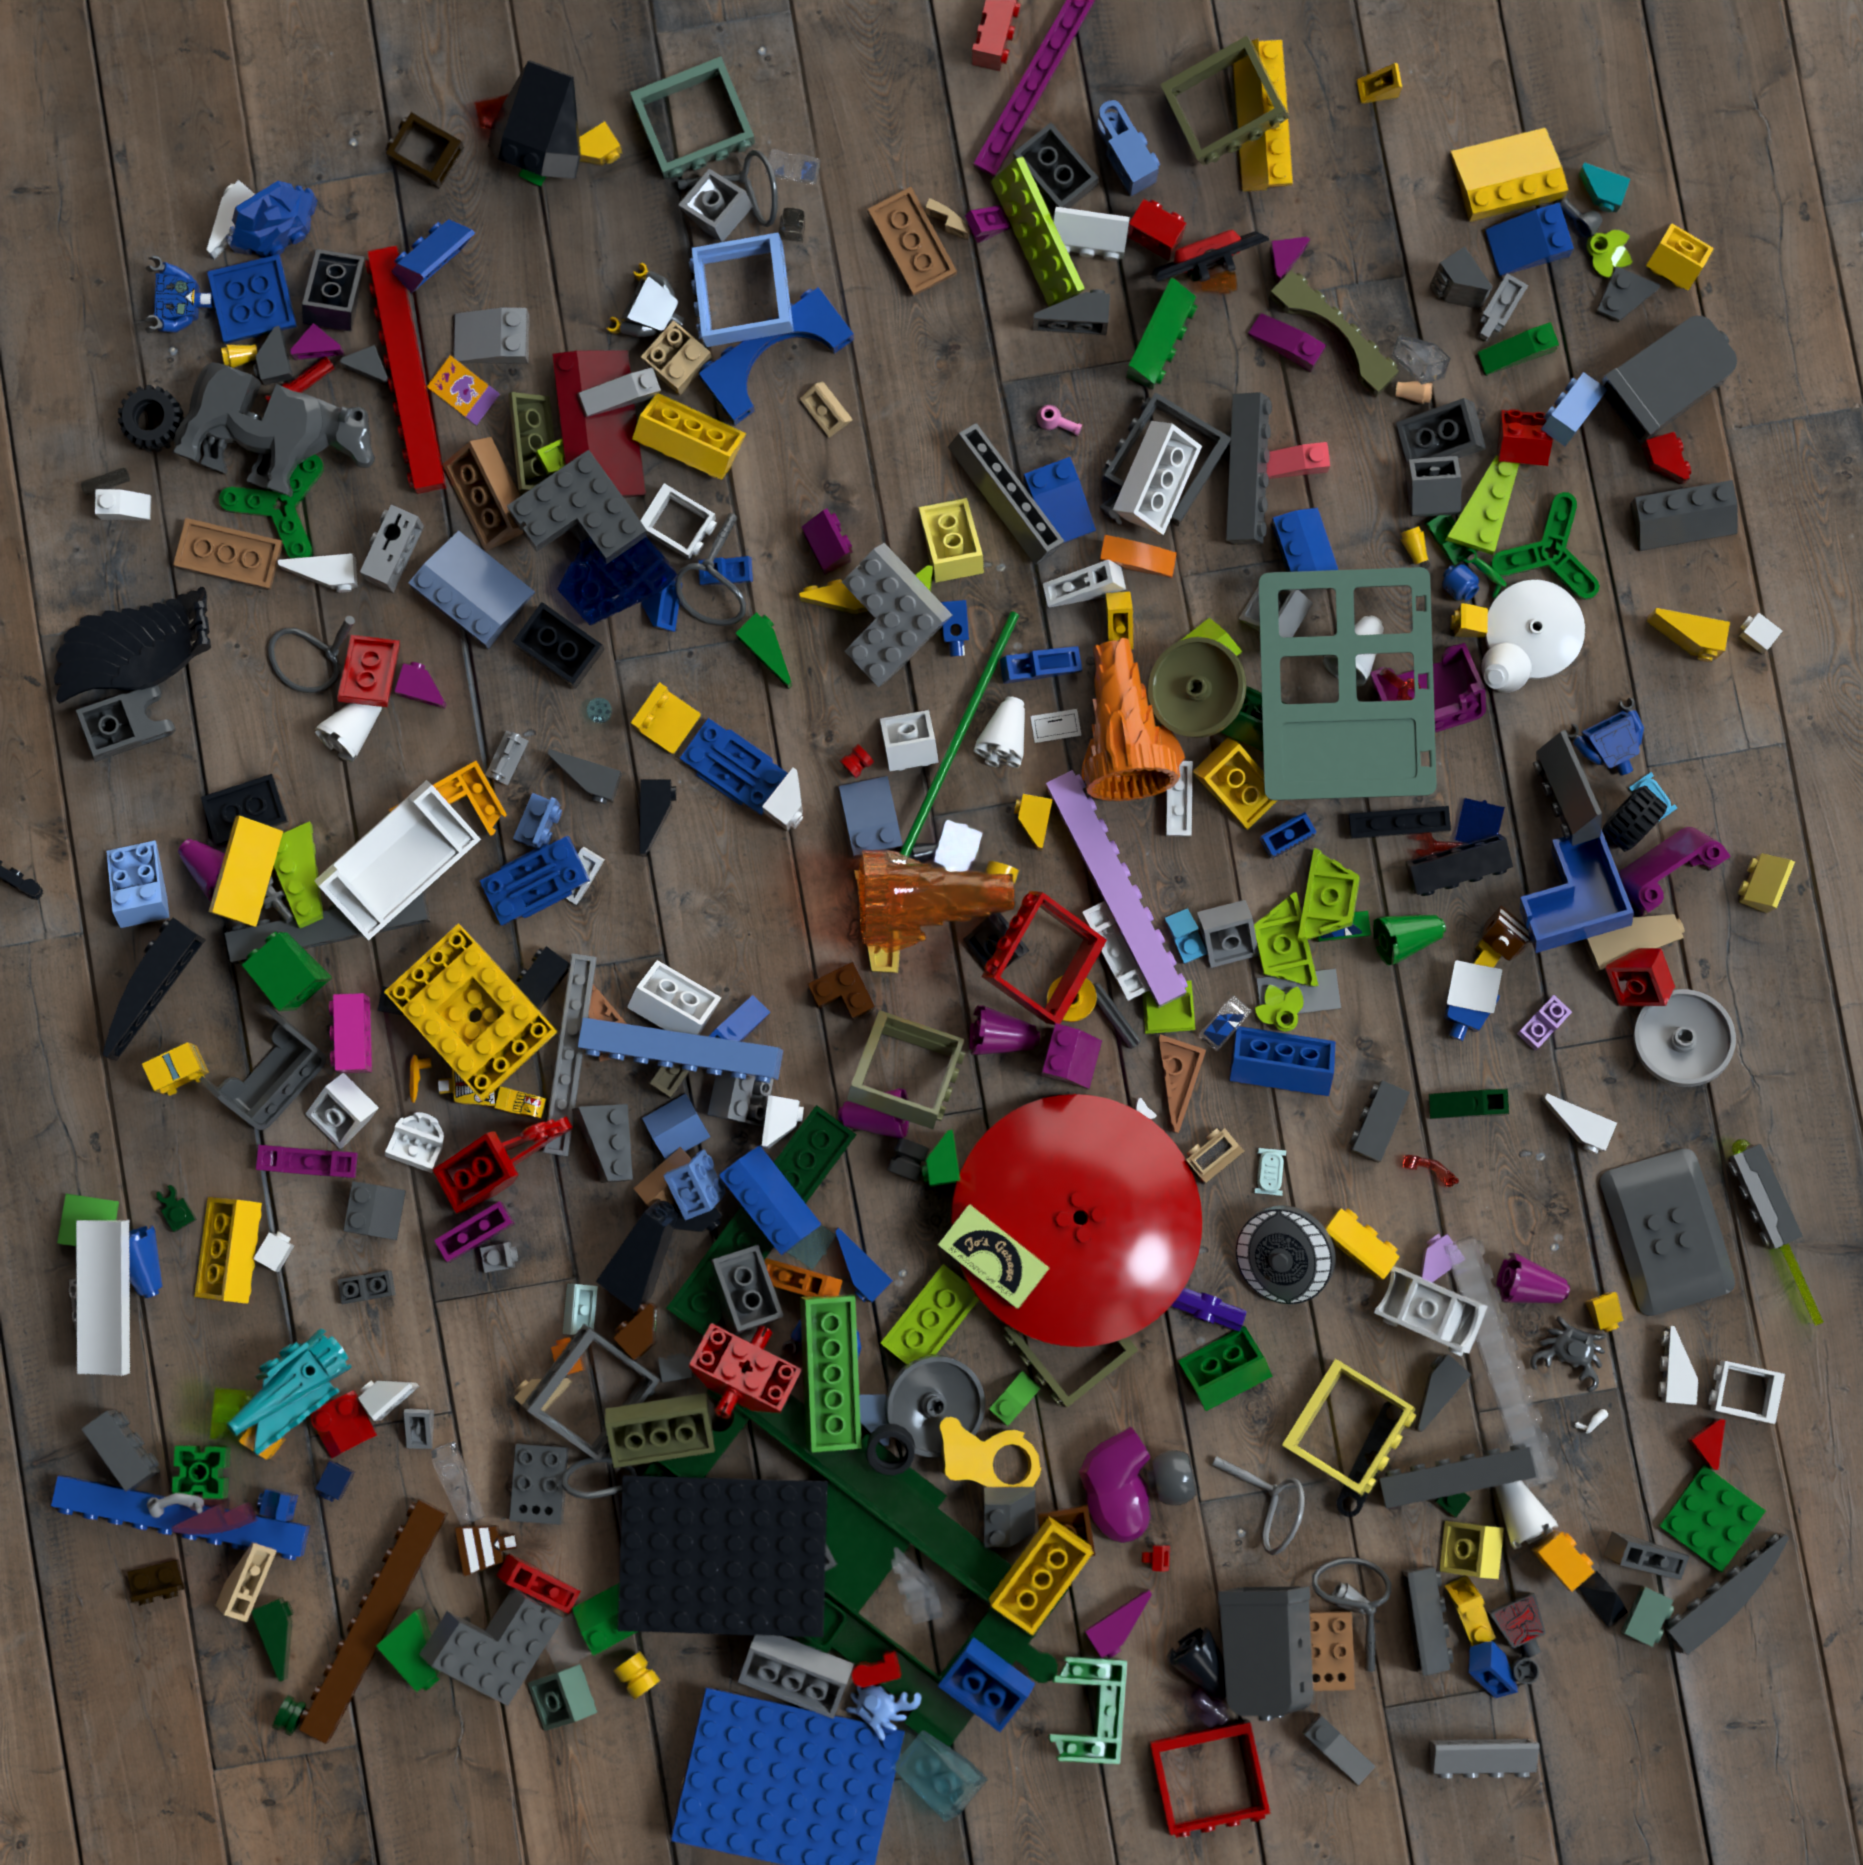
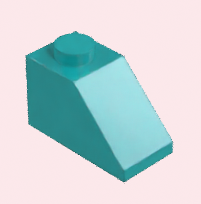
(1604, 187)

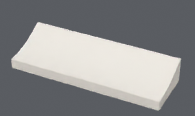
(103, 1297)

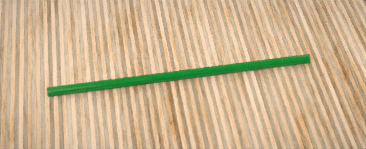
(959, 734)

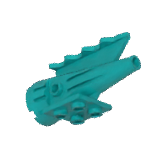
(289, 1391)

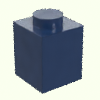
(334, 1481)

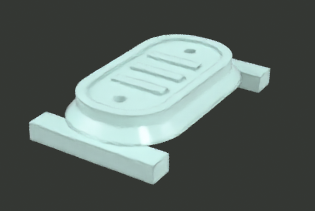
(1270, 1171)

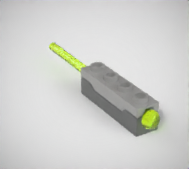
(1770, 1210)

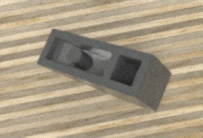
(593, 778)
(1441, 1385)
(1645, 1556)
(1338, 1749)

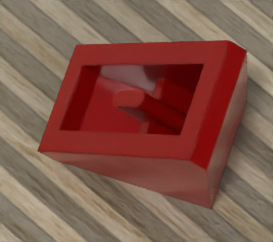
(1709, 1443)

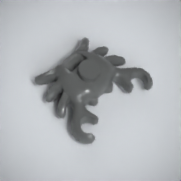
(1573, 1347)

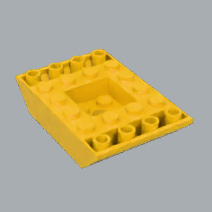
(443, 992)

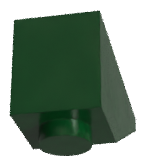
(275, 1629)

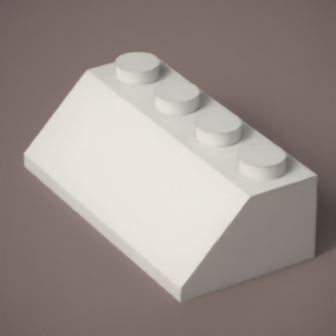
(1157, 477)

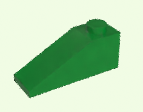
(1519, 349)
(762, 642)

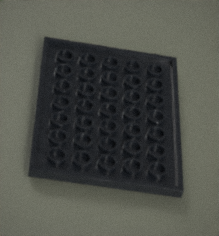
(723, 1556)

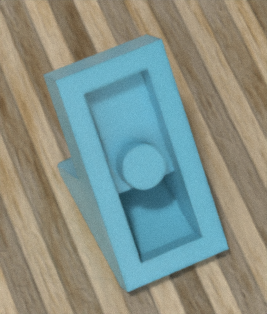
(1186, 935)

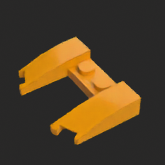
(473, 783)

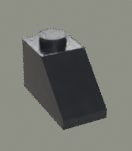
(700, 1223)

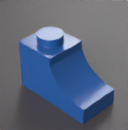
(277, 1504)

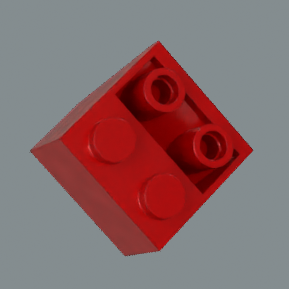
(1523, 439)

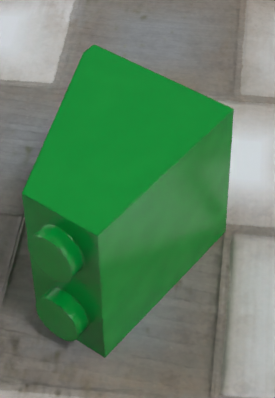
(285, 972)
(403, 1651)

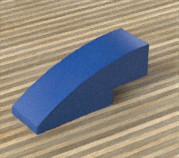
(1040, 664)

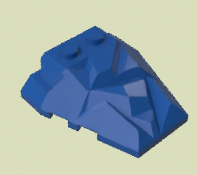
(272, 220)

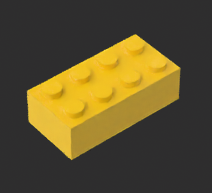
(1040, 1575)

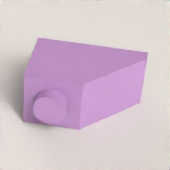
(1435, 1259)

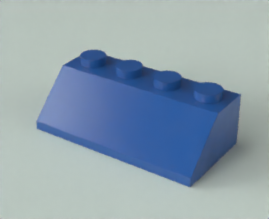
(1283, 1061)
(770, 1200)

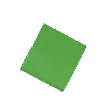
(83, 1208)

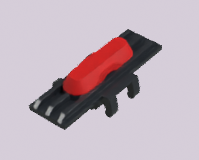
(1196, 263)

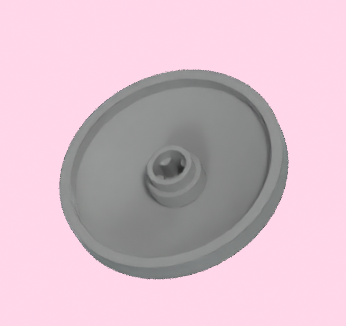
(1686, 1039)

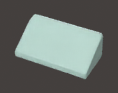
(579, 1307)

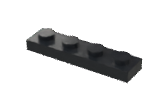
(1399, 822)

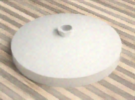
(1549, 607)

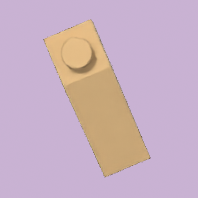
(245, 1582)

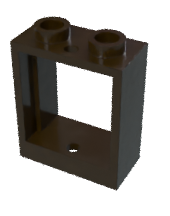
(445, 162)

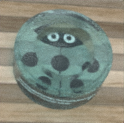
(599, 710)

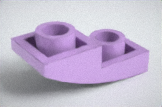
(1544, 1022)

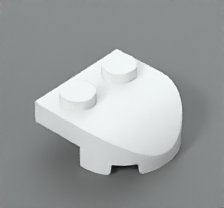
(416, 1141)

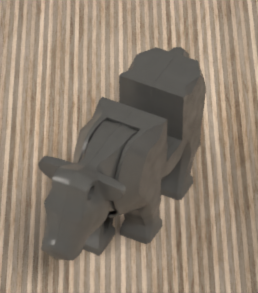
(287, 435)

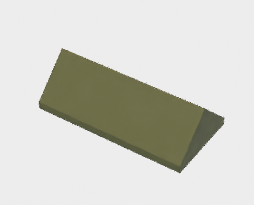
(531, 431)

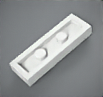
(1180, 803)

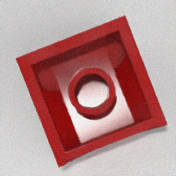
(342, 1424)

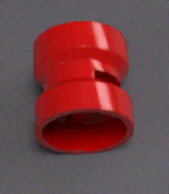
(856, 761)

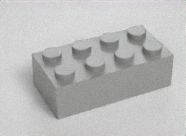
(796, 1673)

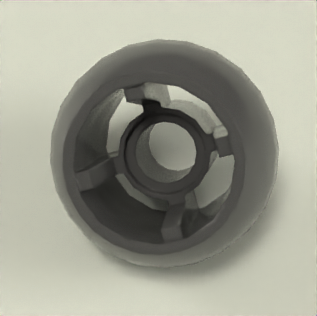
(1172, 1478)

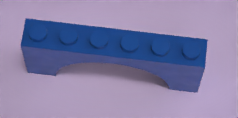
(728, 376)

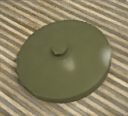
(1197, 687)

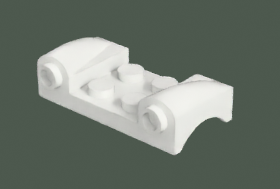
(1431, 1311)

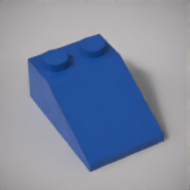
(1530, 240)
(1061, 498)

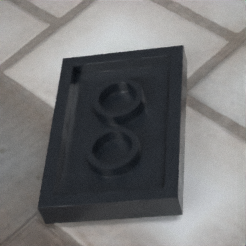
(253, 800)

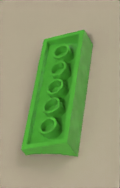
(830, 1373)

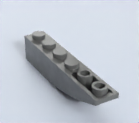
(1724, 1599)

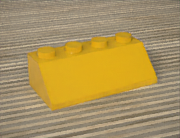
(688, 436)
(228, 1250)

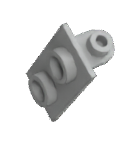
(507, 757)

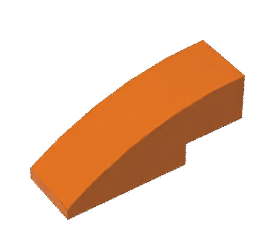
(1138, 556)

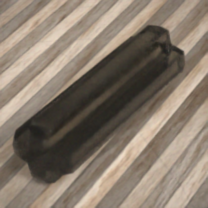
(105, 481)

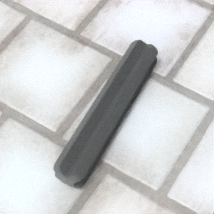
(1116, 1017)

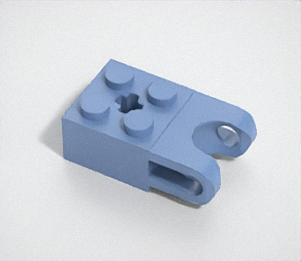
(1127, 149)

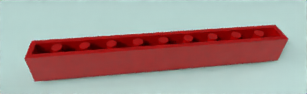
(406, 371)

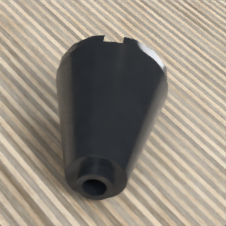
(1201, 1662)

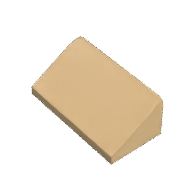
(825, 409)

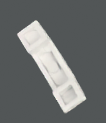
(1116, 951)

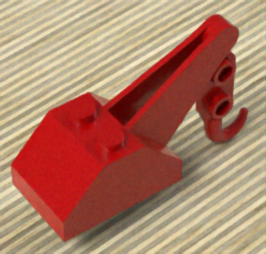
(485, 1167)

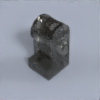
(792, 224)

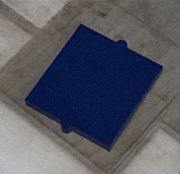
(1478, 821)

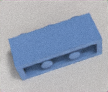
(1572, 408)

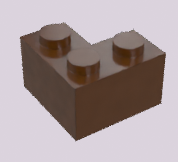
(843, 984)

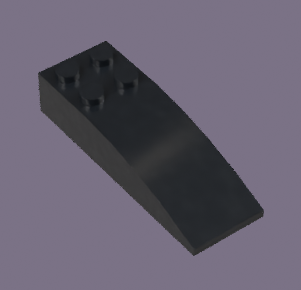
(150, 982)

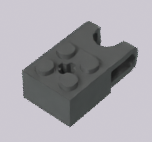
(130, 723)

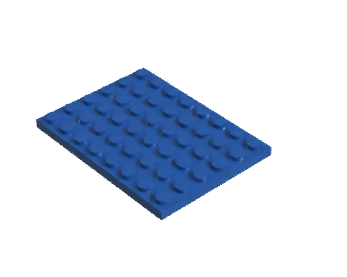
(785, 1783)

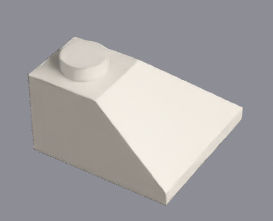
(780, 1119)
(384, 1396)

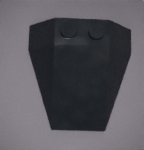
(539, 124)

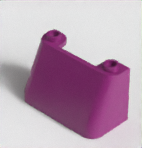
(1457, 688)
(1642, 875)

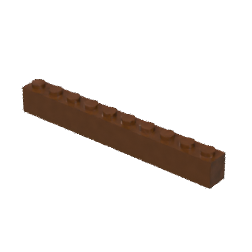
(373, 1620)

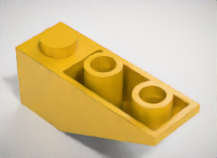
(833, 596)

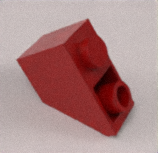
(1666, 457)

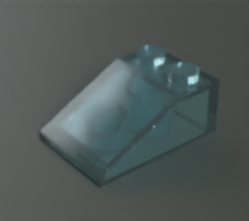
(939, 1775)

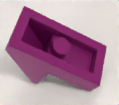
(987, 222)

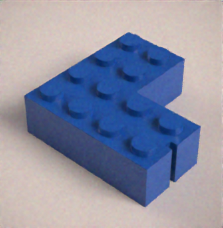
(1586, 903)

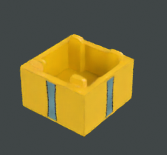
(175, 1068)

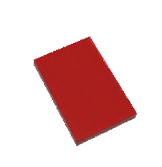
(368, 671)

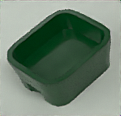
(833, 1622)

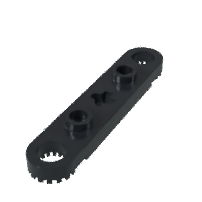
(1379, 1432)

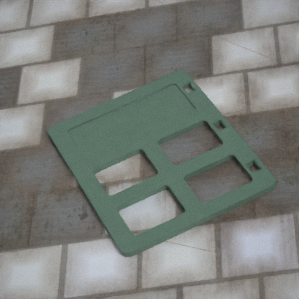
(1347, 744)

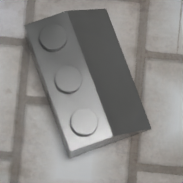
(1461, 281)

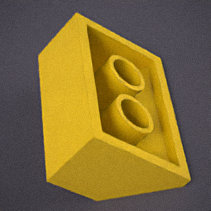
(1361, 1244)

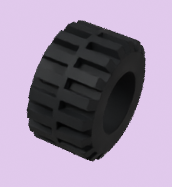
(137, 404)
(1634, 818)

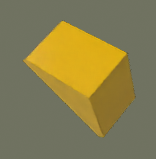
(1380, 85)

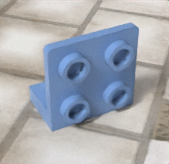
(537, 821)
(696, 1185)

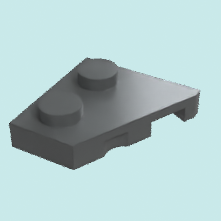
(1625, 294)

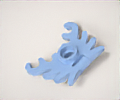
(879, 1707)

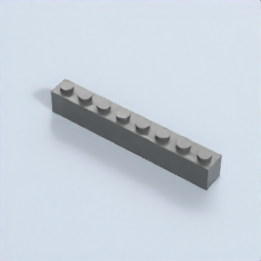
(330, 929)

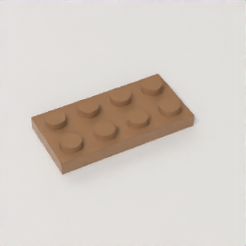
(912, 241)
(228, 553)

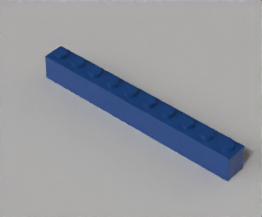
(119, 1505)

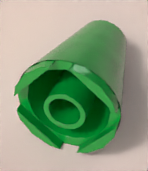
(1406, 935)

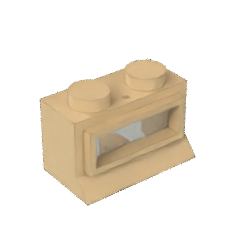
(1214, 1155)

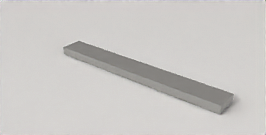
(568, 1054)

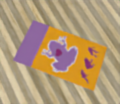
(463, 390)

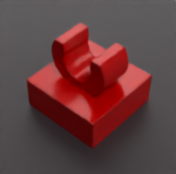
(1159, 1558)

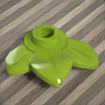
(1612, 254)
(1279, 1004)

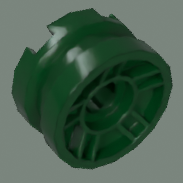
(289, 1715)

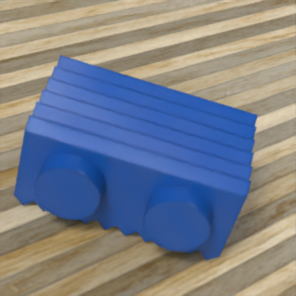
(1288, 835)

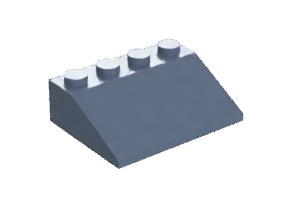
(471, 589)

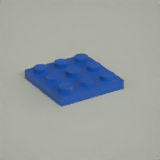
(251, 298)

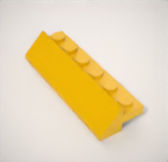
(1267, 159)

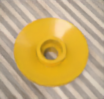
(1085, 1002)

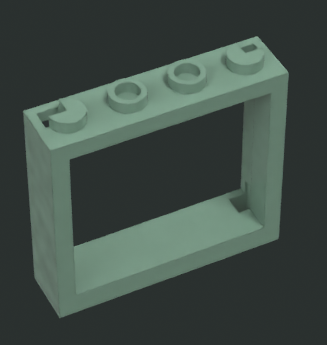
(680, 82)

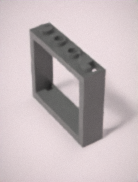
(1136, 427)
(559, 1371)

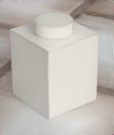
(1759, 632)
(274, 1251)

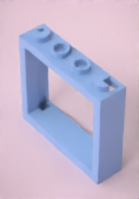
(733, 250)

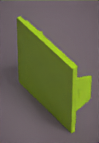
(1171, 1017)

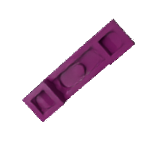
(306, 1161)

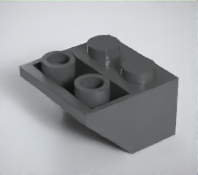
(1434, 486)

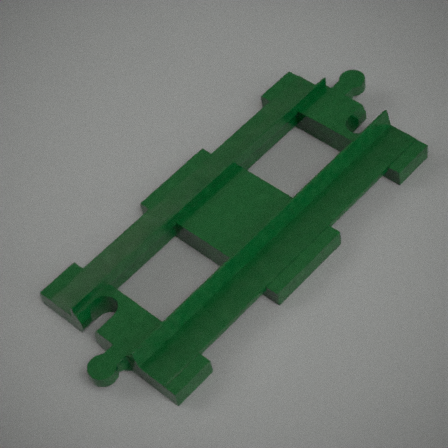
(864, 1523)

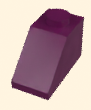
(418, 685)

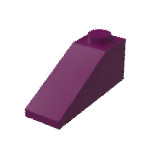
(1288, 341)
(1114, 1628)

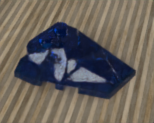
(606, 589)

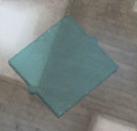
(813, 1246)

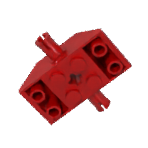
(766, 1376)

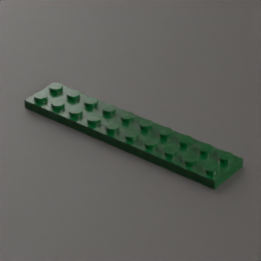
(805, 1165)

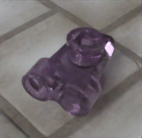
(1212, 1711)

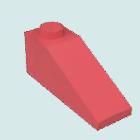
(1299, 460)

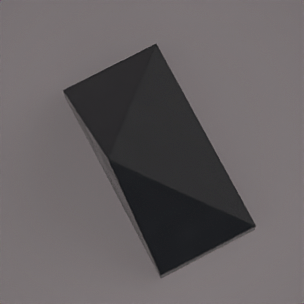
(1603, 1599)

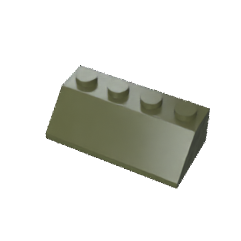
(659, 1430)

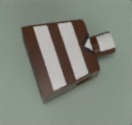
(1506, 934)
(482, 1547)

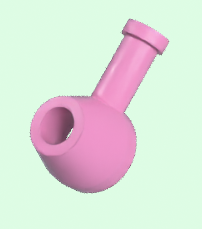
(1056, 420)

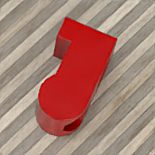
(869, 1674)

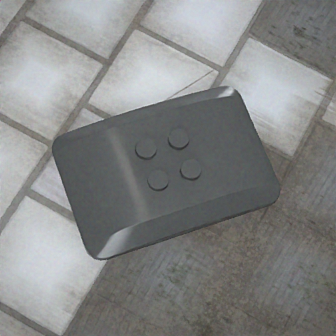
(1667, 1232)

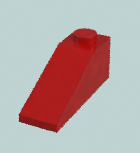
(538, 1583)

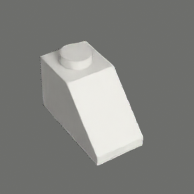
(122, 505)

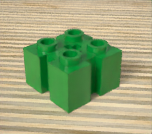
(191, 1459)

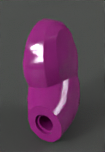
(1115, 1489)

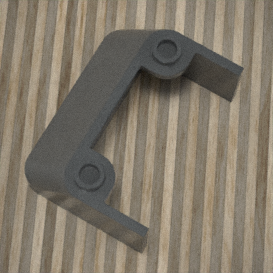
(276, 1078)

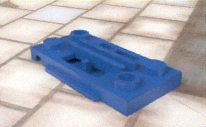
(733, 766)
(535, 881)

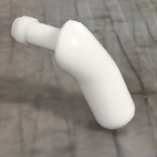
(1594, 1422)

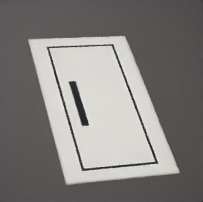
(1055, 725)

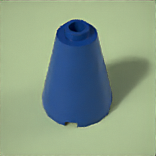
(144, 1262)

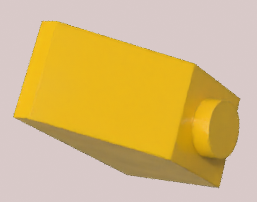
(599, 146)
(1119, 616)
(1034, 817)
(1605, 1311)

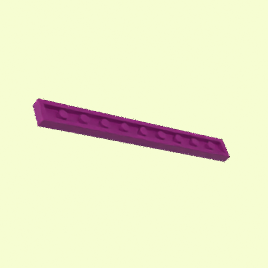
(1032, 85)

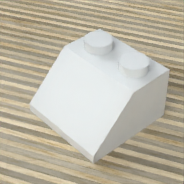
(909, 740)
(785, 802)
(341, 1110)

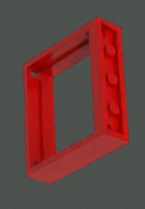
(1073, 976)
(1230, 1818)

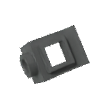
(675, 1367)

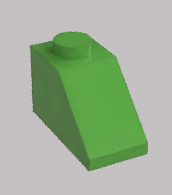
(1014, 1398)

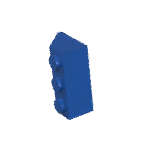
(431, 253)
(1303, 541)
(986, 1684)

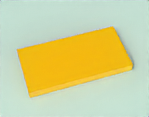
(245, 871)

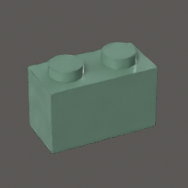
(1647, 1616)

